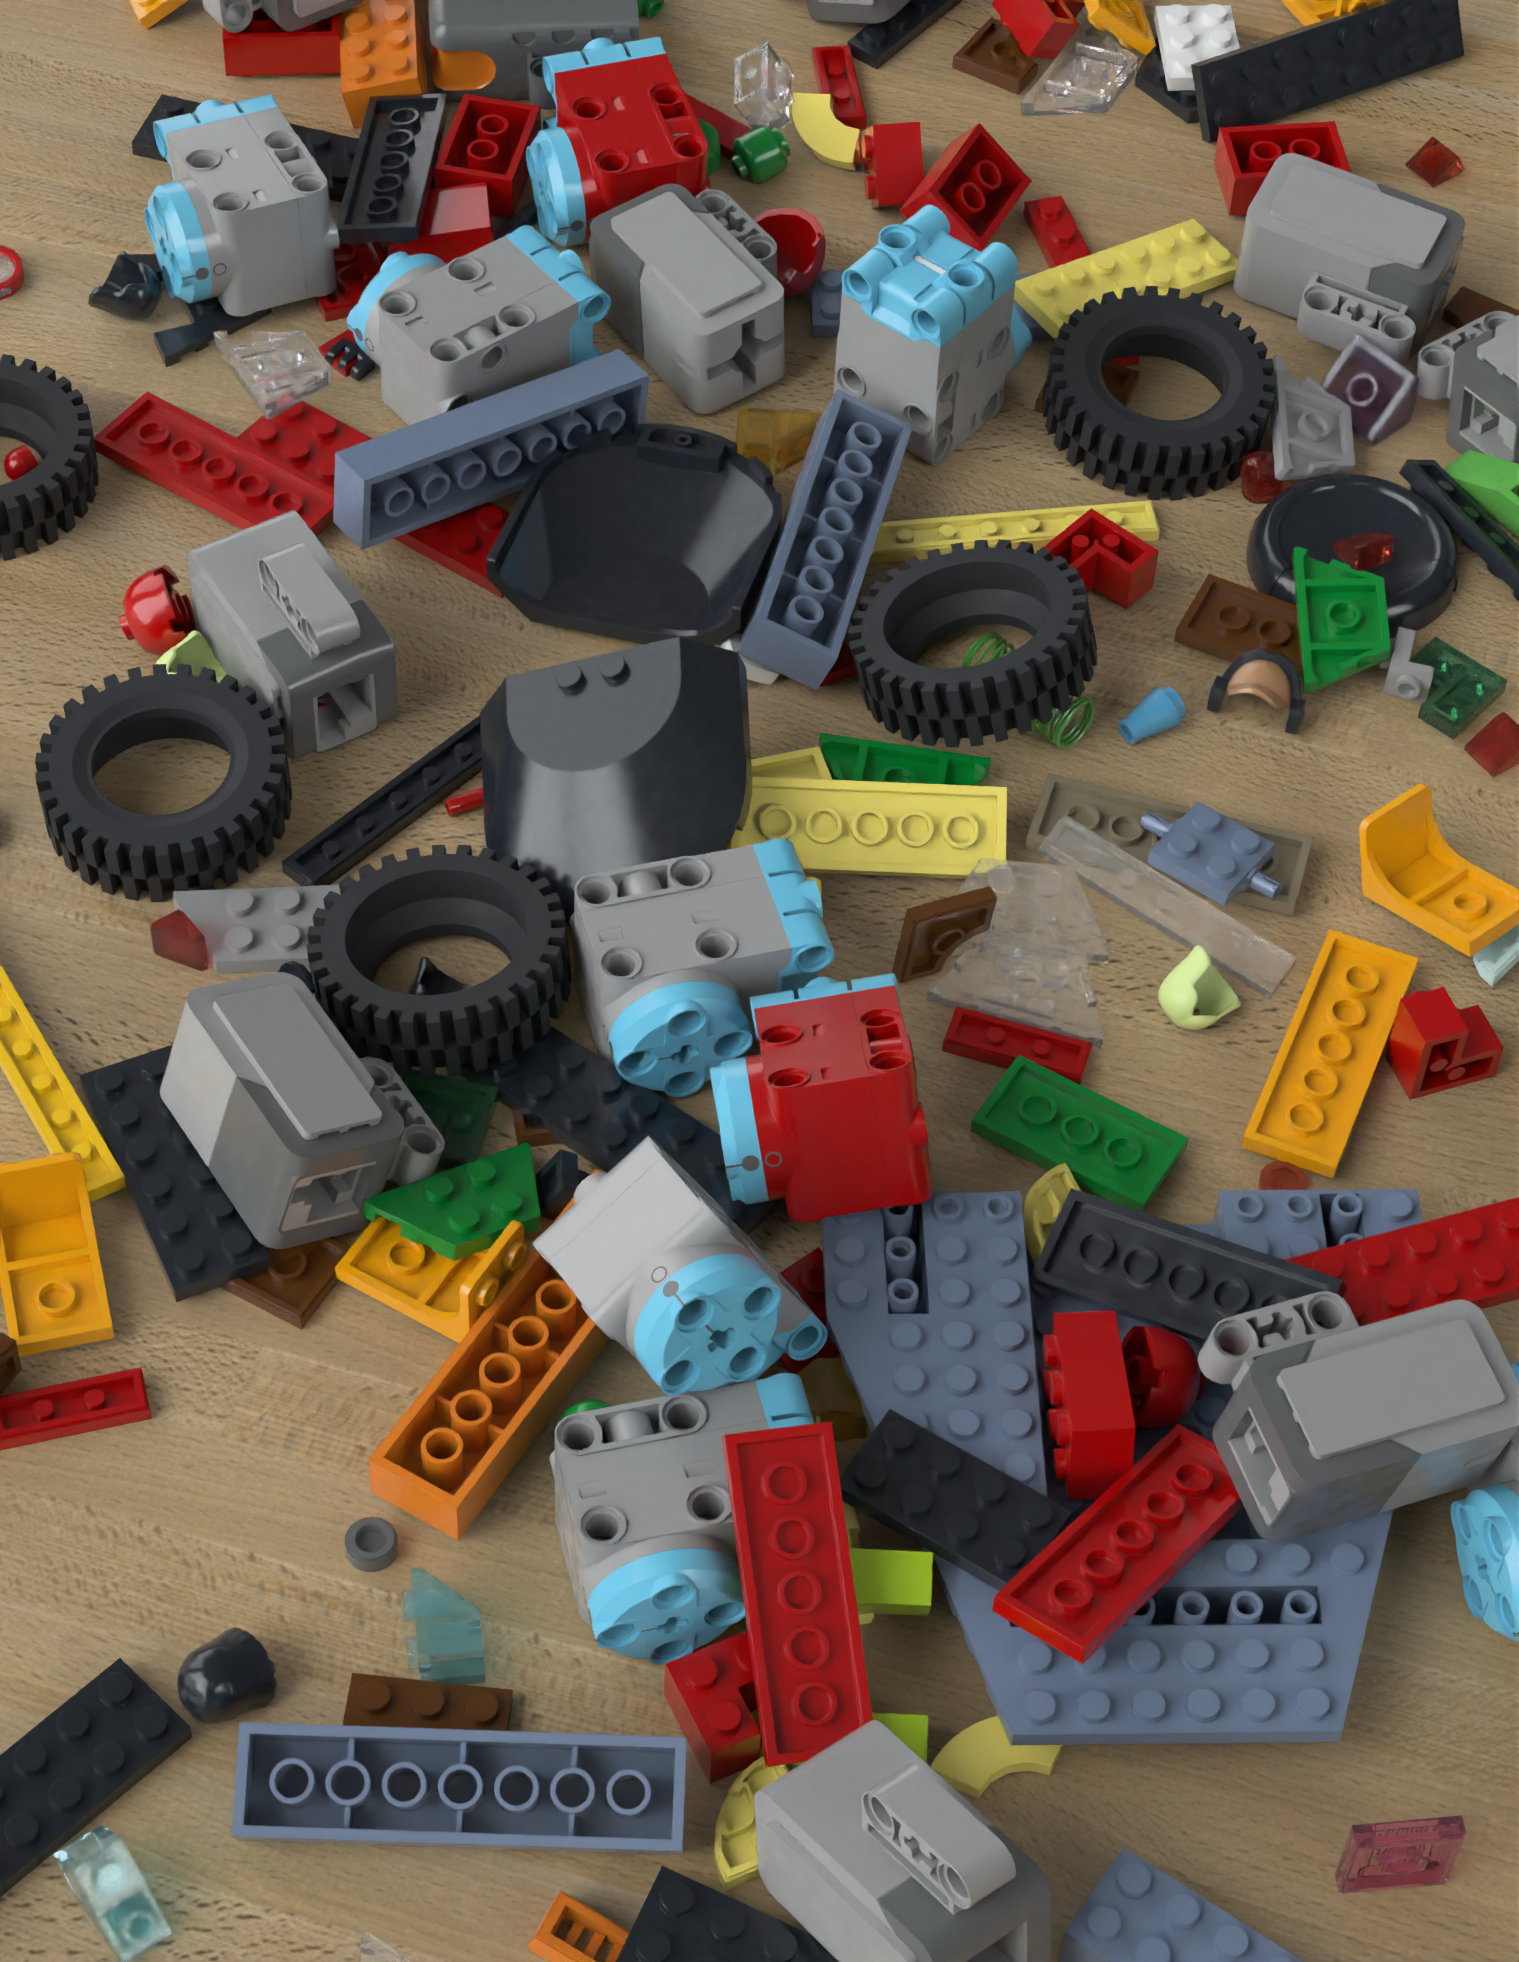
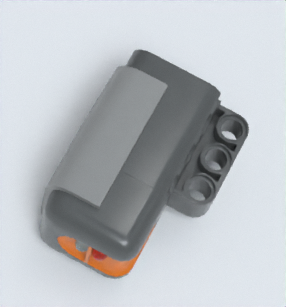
(500, 44)

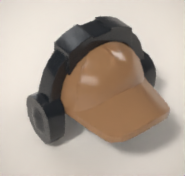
(1267, 677)

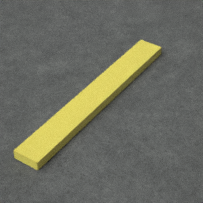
(916, 537)

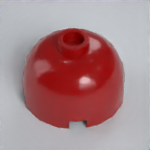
(156, 611)
(1161, 1376)

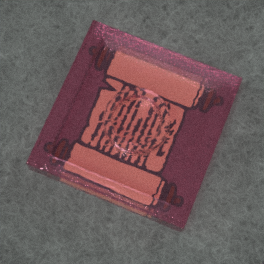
(1400, 1854)

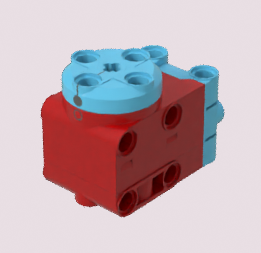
(613, 137)
(826, 1104)

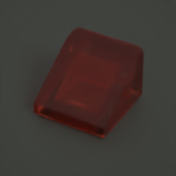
(1435, 163)
(1365, 550)
(1496, 745)
(179, 941)

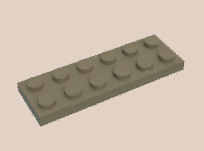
(1117, 819)

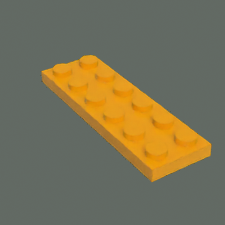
(1330, 1054)

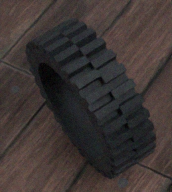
(60, 430)
(1146, 449)
(965, 592)
(178, 847)
(431, 899)

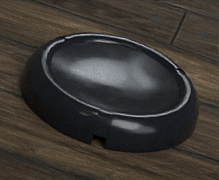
(1338, 507)

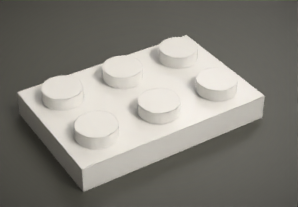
(1191, 36)

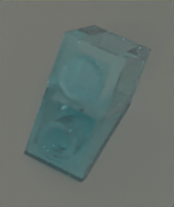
(447, 1632)
(113, 1892)

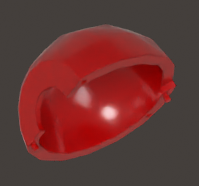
(799, 247)

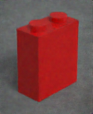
(453, 223)

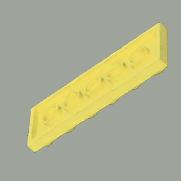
(1172, 257)
(879, 825)

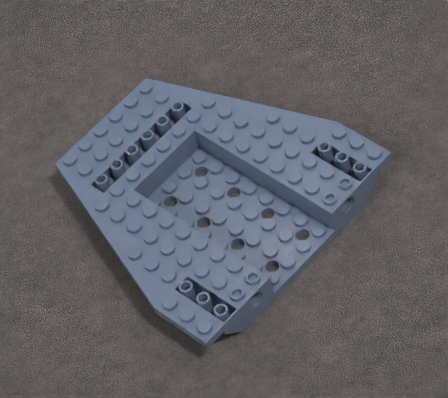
(1246, 1634)

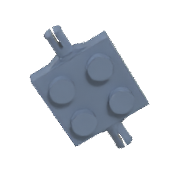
(1211, 854)

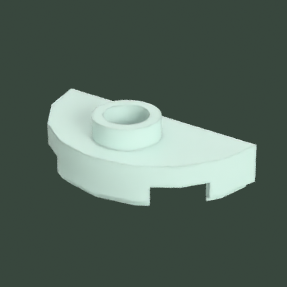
(1498, 957)

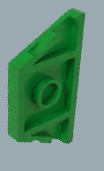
(1338, 620)
(889, 762)
(466, 1205)

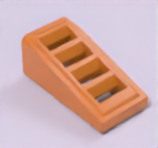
(581, 1919)

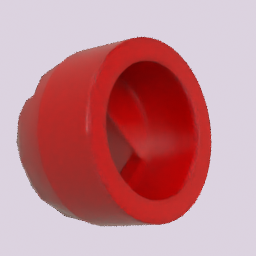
(19, 462)

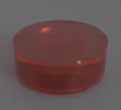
(1282, 1176)

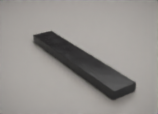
(388, 810)

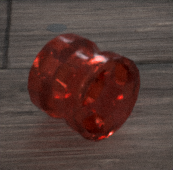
(1259, 478)

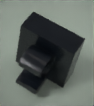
(558, 1183)

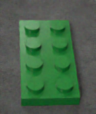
(1064, 1122)

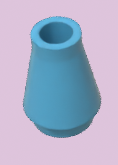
(1155, 714)

